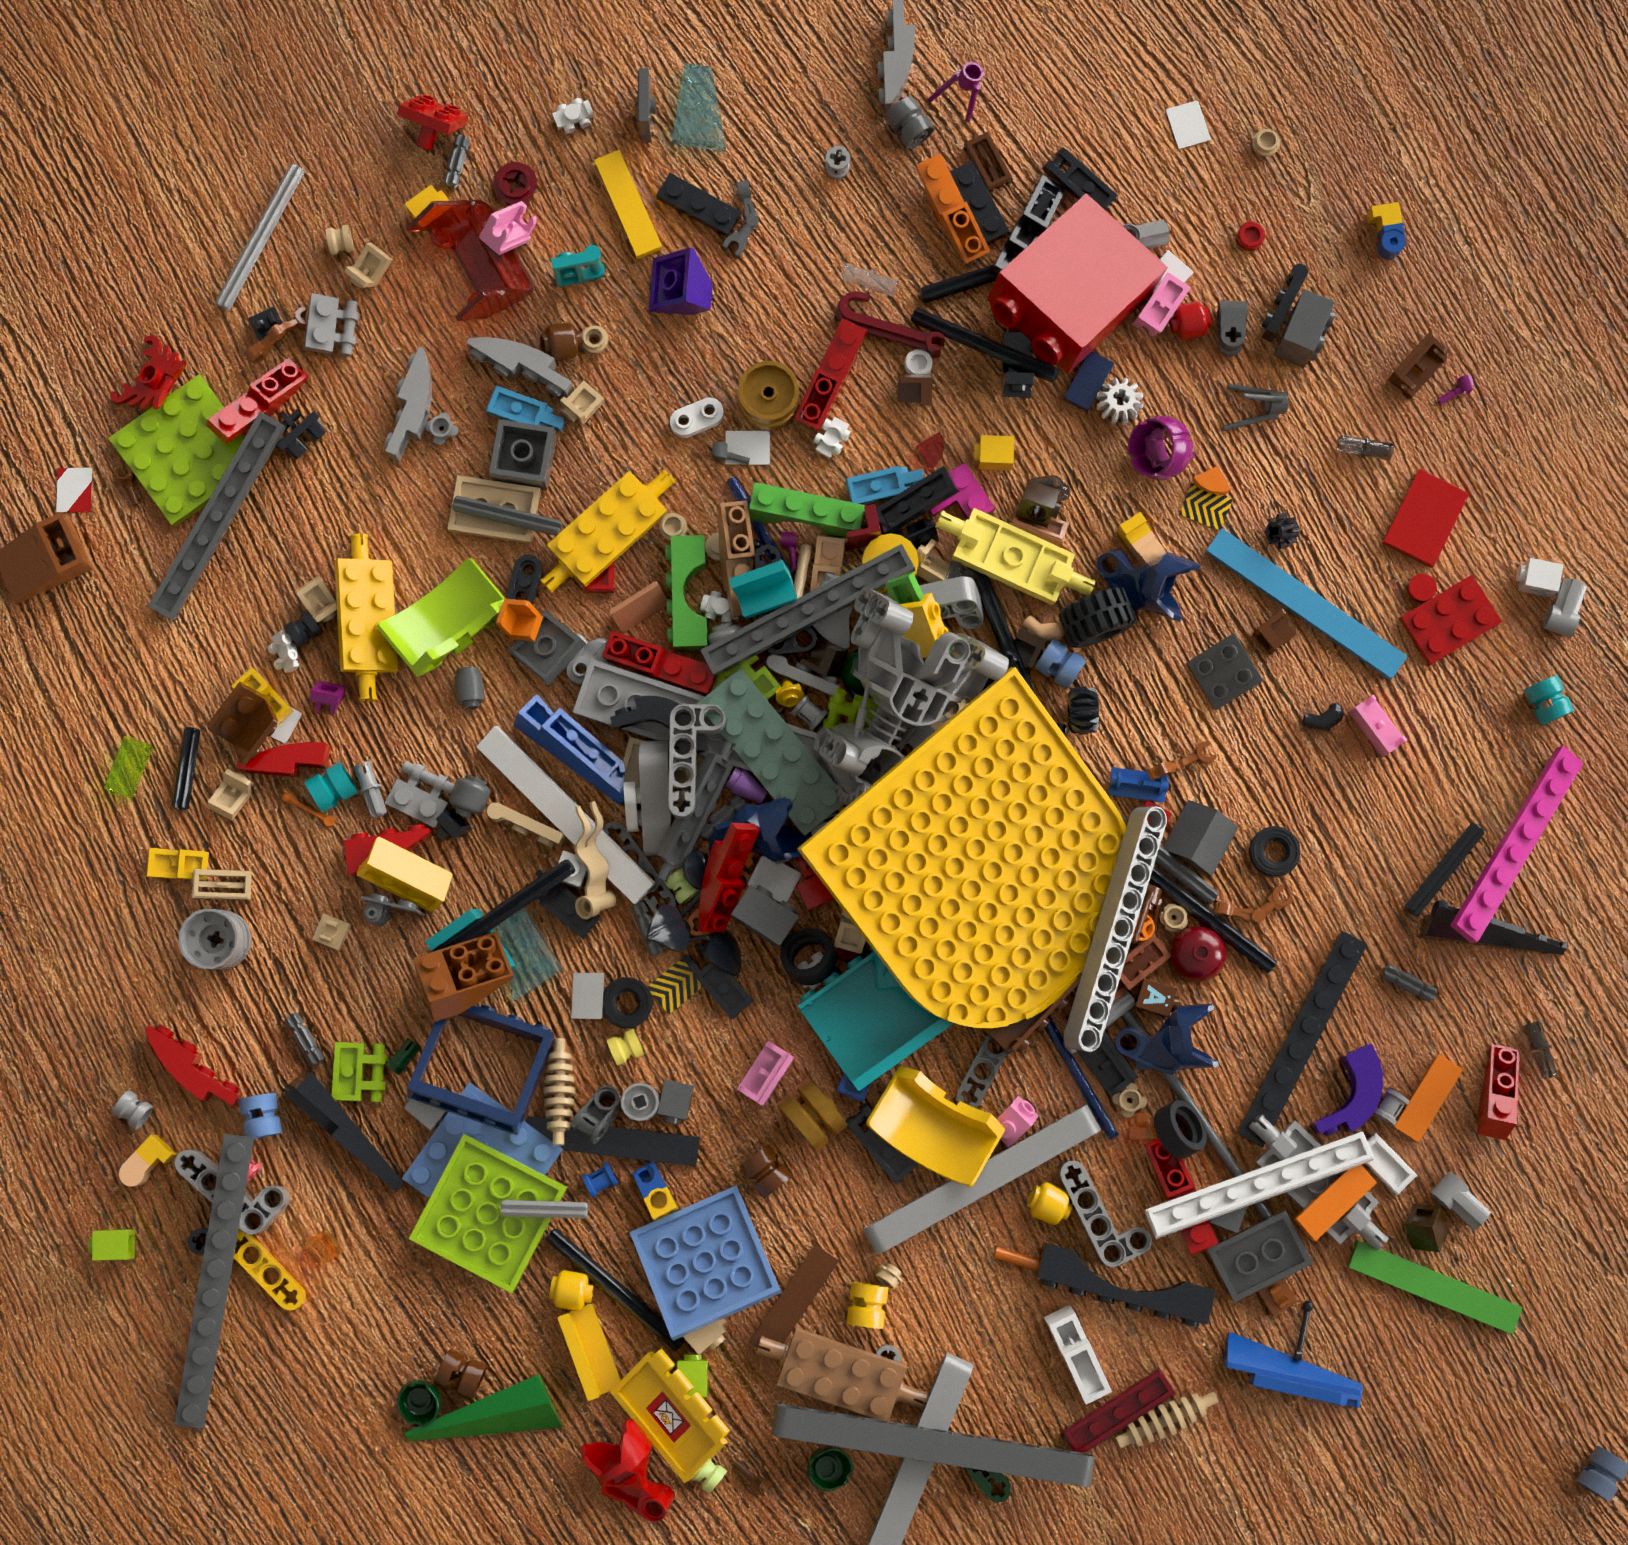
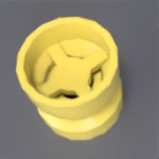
(624, 1047)

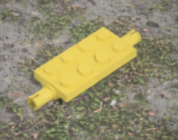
(1013, 556)

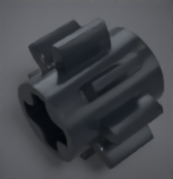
(1282, 530)

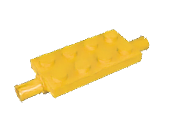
(607, 529)
(363, 601)

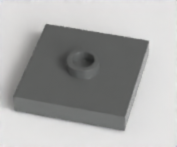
(646, 105)
(551, 650)

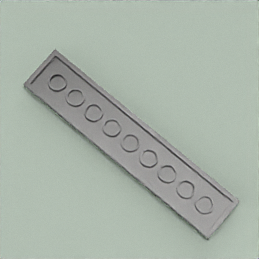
(612, 688)

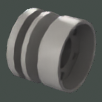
(199, 943)

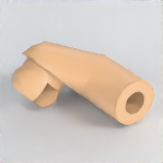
(1047, 631)

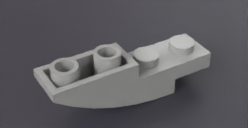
(898, 59)
(513, 357)
(416, 396)

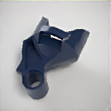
(1148, 585)
(774, 838)
(1172, 1045)

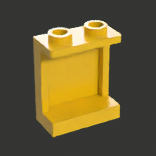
(926, 623)

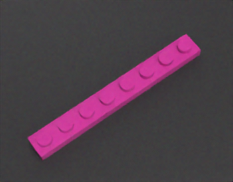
(1516, 844)

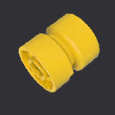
(867, 1305)

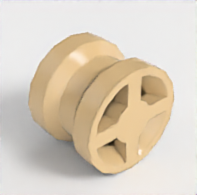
(339, 240)

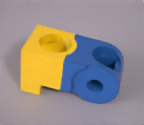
(1389, 229)
(655, 1191)

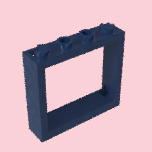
(472, 1108)

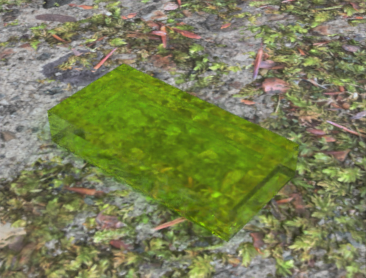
(128, 767)

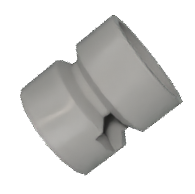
(640, 1102)

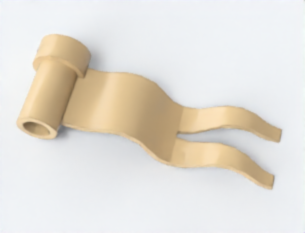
(596, 896)

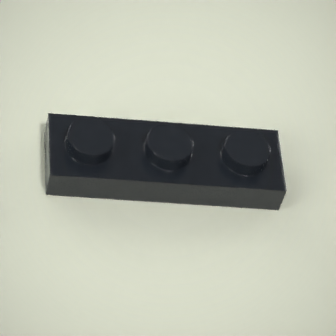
(980, 202)
(698, 205)
(916, 500)

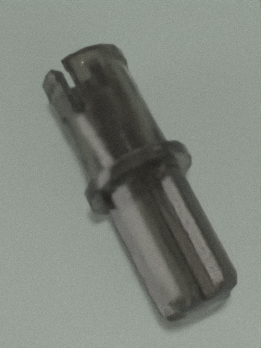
(1365, 447)
(1540, 1049)

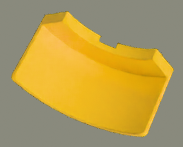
(932, 1130)

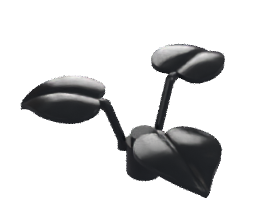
(673, 932)

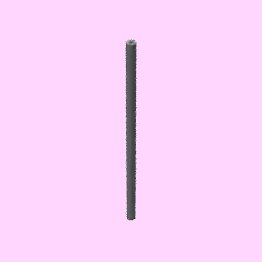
(1212, 1136)

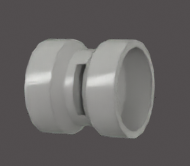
(132, 1110)

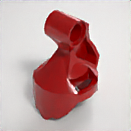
(623, 1473)

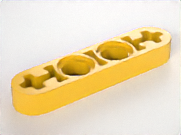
(264, 1262)

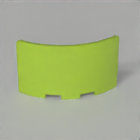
(444, 619)

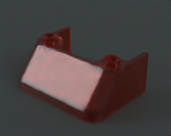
(496, 278)

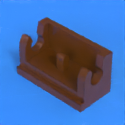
(1419, 365)

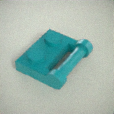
(568, 266)

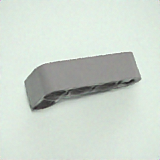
(958, 599)
(688, 761)
(654, 794)
(259, 1205)
(1097, 1210)

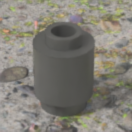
(469, 687)

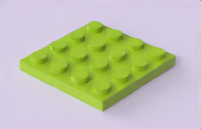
(176, 451)
(466, 1218)

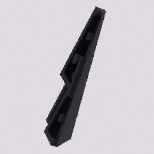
(1497, 933)
(318, 1104)

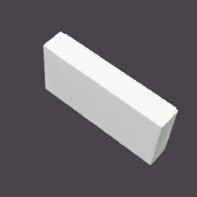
(1389, 1166)

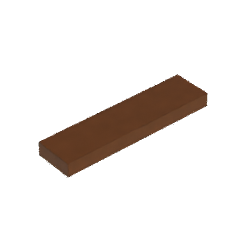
(796, 1296)

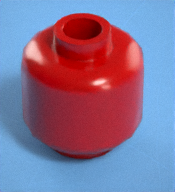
(1190, 320)

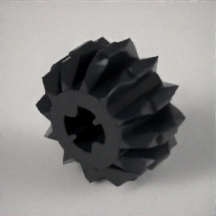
(1083, 710)

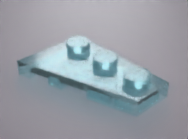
(698, 110)
(529, 951)

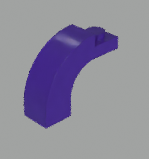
(1365, 1093)

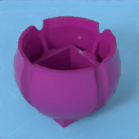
(1150, 452)

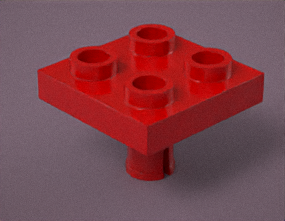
(432, 118)

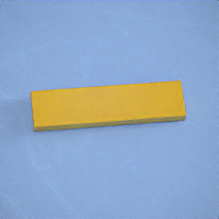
(628, 204)

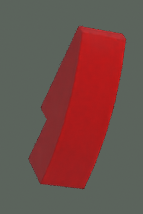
(288, 759)

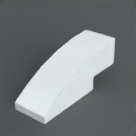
(1077, 1354)

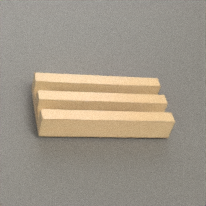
(221, 873)

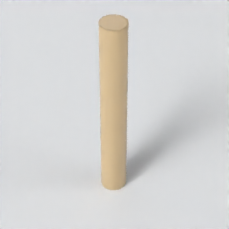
(801, 570)

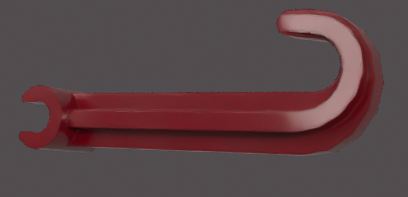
(889, 330)

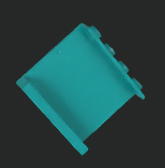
(865, 1025)

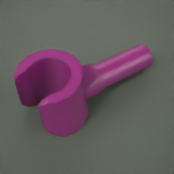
(1465, 386)
(789, 539)

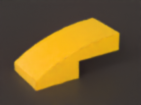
(256, 682)
(175, 863)

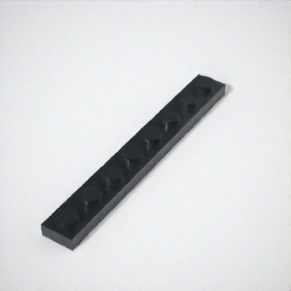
(1303, 1034)

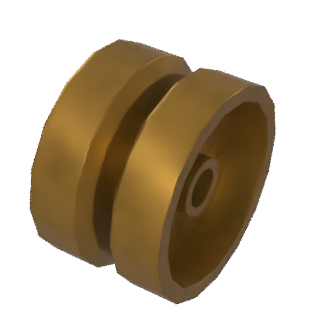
(765, 411)
(815, 1111)

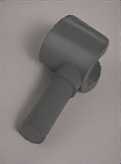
(720, 453)

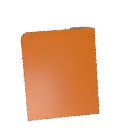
(519, 620)

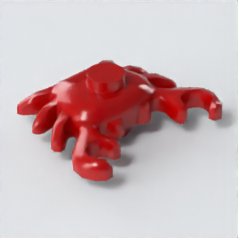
(154, 378)

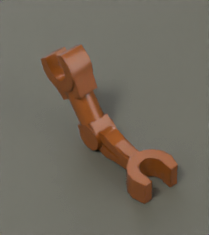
(261, 348)
(1176, 765)
(1257, 915)

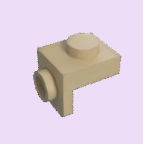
(369, 267)
(581, 403)
(930, 566)
(318, 600)
(230, 794)

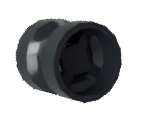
(303, 629)

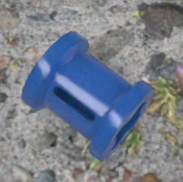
(600, 1179)

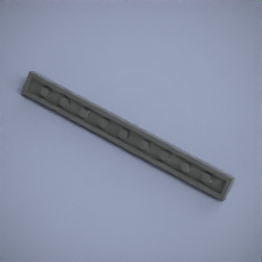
(214, 1281)

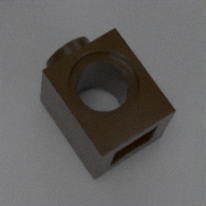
(1038, 504)

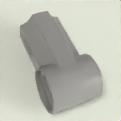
(1150, 234)
(1563, 614)
(1454, 1196)

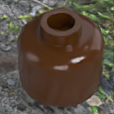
(560, 341)

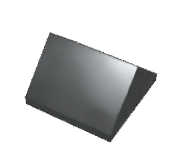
(1200, 837)

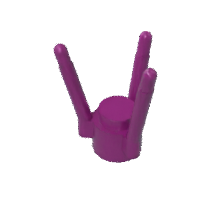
(968, 80)

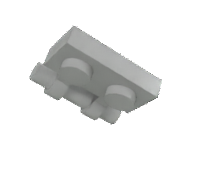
(321, 325)
(416, 802)

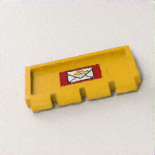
(670, 1416)

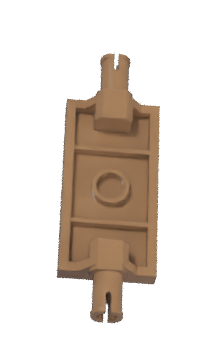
(841, 1374)

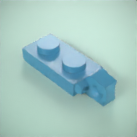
(523, 409)
(881, 484)

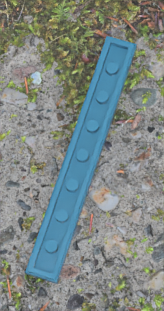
(1306, 604)

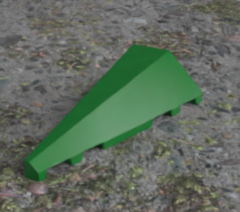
(513, 1409)

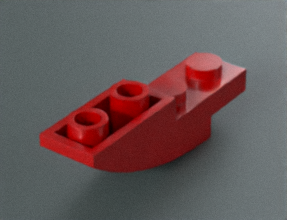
(831, 374)
(263, 396)
(659, 663)
(721, 877)
(182, 1061)
(1175, 1183)

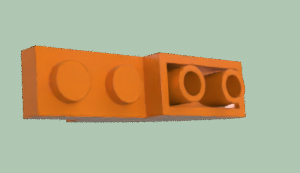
(951, 209)

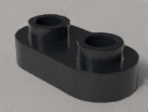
(525, 583)

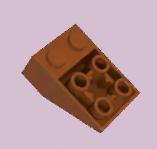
(43, 558)
(462, 975)

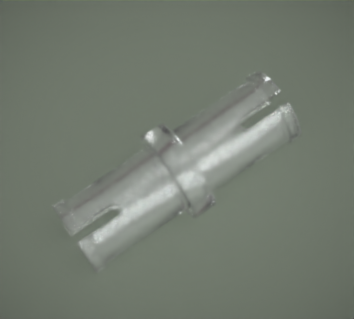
(869, 280)

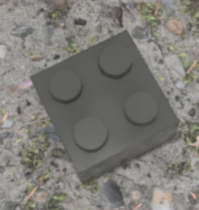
(1306, 329)
(523, 454)
(765, 916)

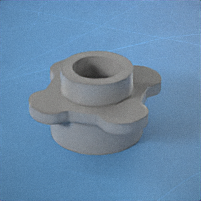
(442, 420)

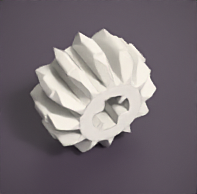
(1130, 401)

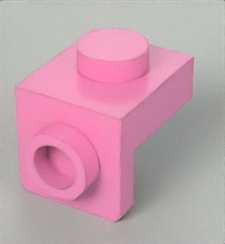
(1016, 1120)

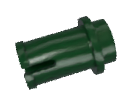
(403, 1056)

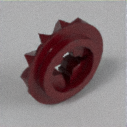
(511, 172)

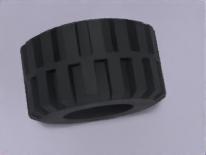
(1097, 617)

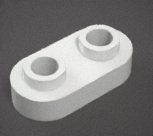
(698, 419)
(632, 799)

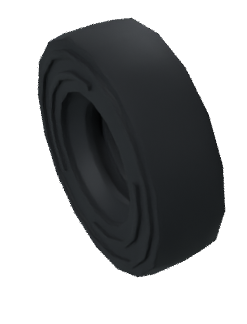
(1291, 846)
(632, 985)

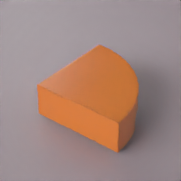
(1212, 481)

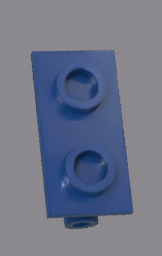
(1137, 785)

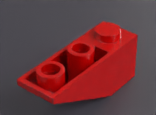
(359, 846)
(1499, 1093)

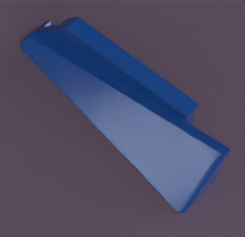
(573, 747)
(1281, 1373)

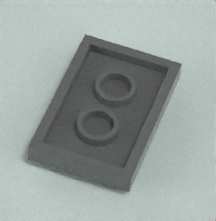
(1260, 1256)

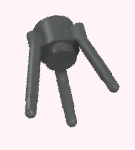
(1271, 401)

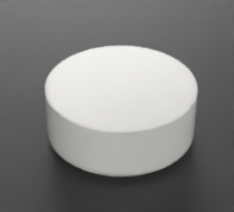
(918, 362)

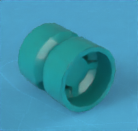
(1543, 691)
(330, 787)

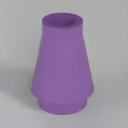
(745, 785)

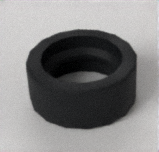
(798, 941)
(1169, 1134)

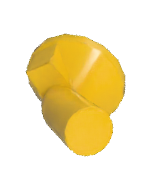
(789, 693)

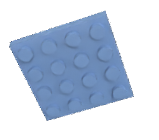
(527, 1147)
(705, 1263)

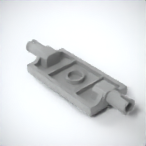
(1297, 1140)

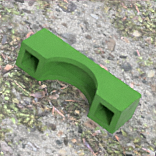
(778, 504)
(687, 559)

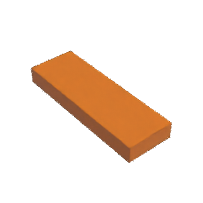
(1428, 1098)
(1334, 1201)

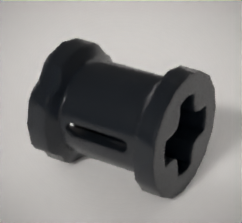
(193, 1241)

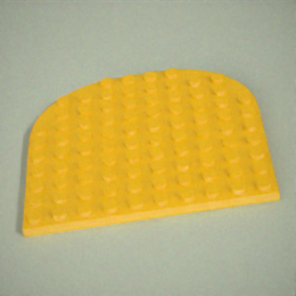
(978, 861)

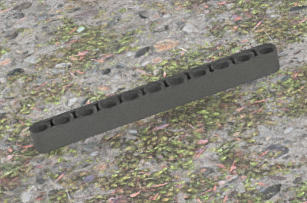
(933, 1445)

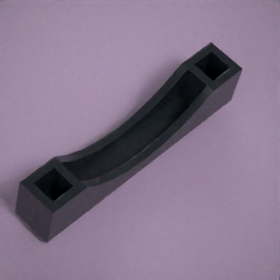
(1183, 1299)

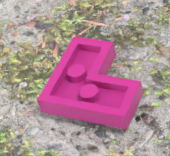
(969, 494)

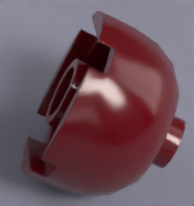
(1197, 954)

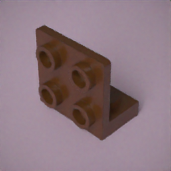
(244, 721)

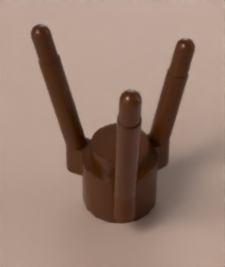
(1150, 901)

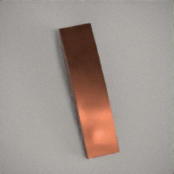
(1137, 966)

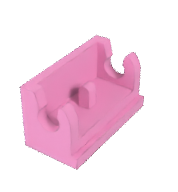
(507, 229)
(1162, 304)
(1377, 726)
(765, 1073)

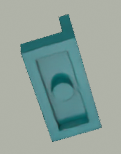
(764, 589)

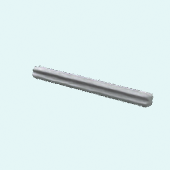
(259, 237)

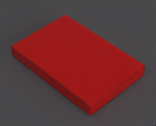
(1425, 518)

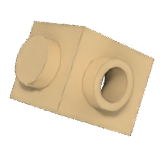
(707, 1336)

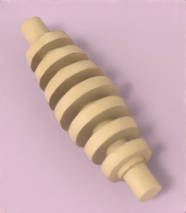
(559, 1089)
(1177, 1414)

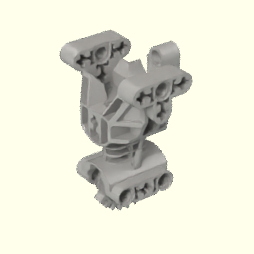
(903, 688)

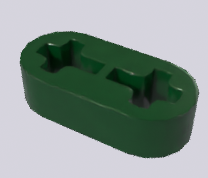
(986, 1487)

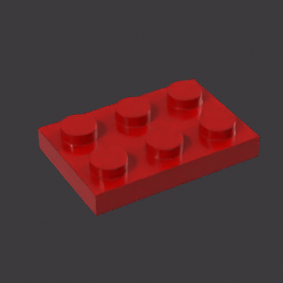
(1450, 620)

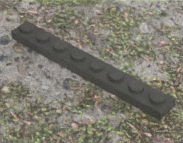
(217, 516)
(806, 610)

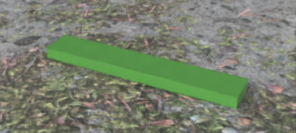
(1435, 1287)

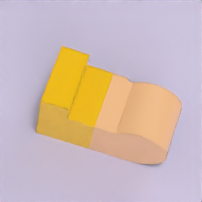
(1140, 539)
(140, 1164)

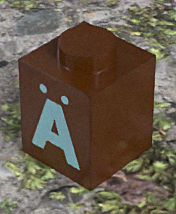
(1156, 998)

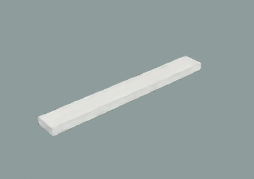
(561, 810)
(1259, 1185)

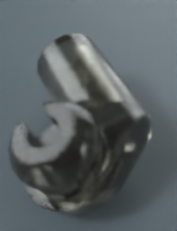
(1054, 482)

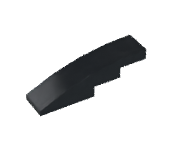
(1032, 220)

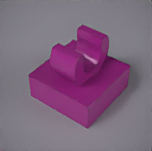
(327, 694)

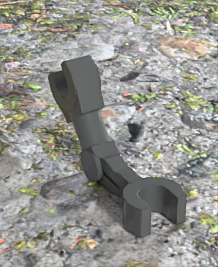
(750, 223)

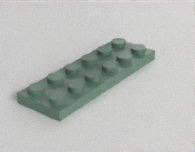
(773, 751)

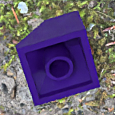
(680, 284)

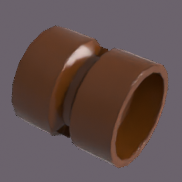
(766, 1171)
(470, 1379)

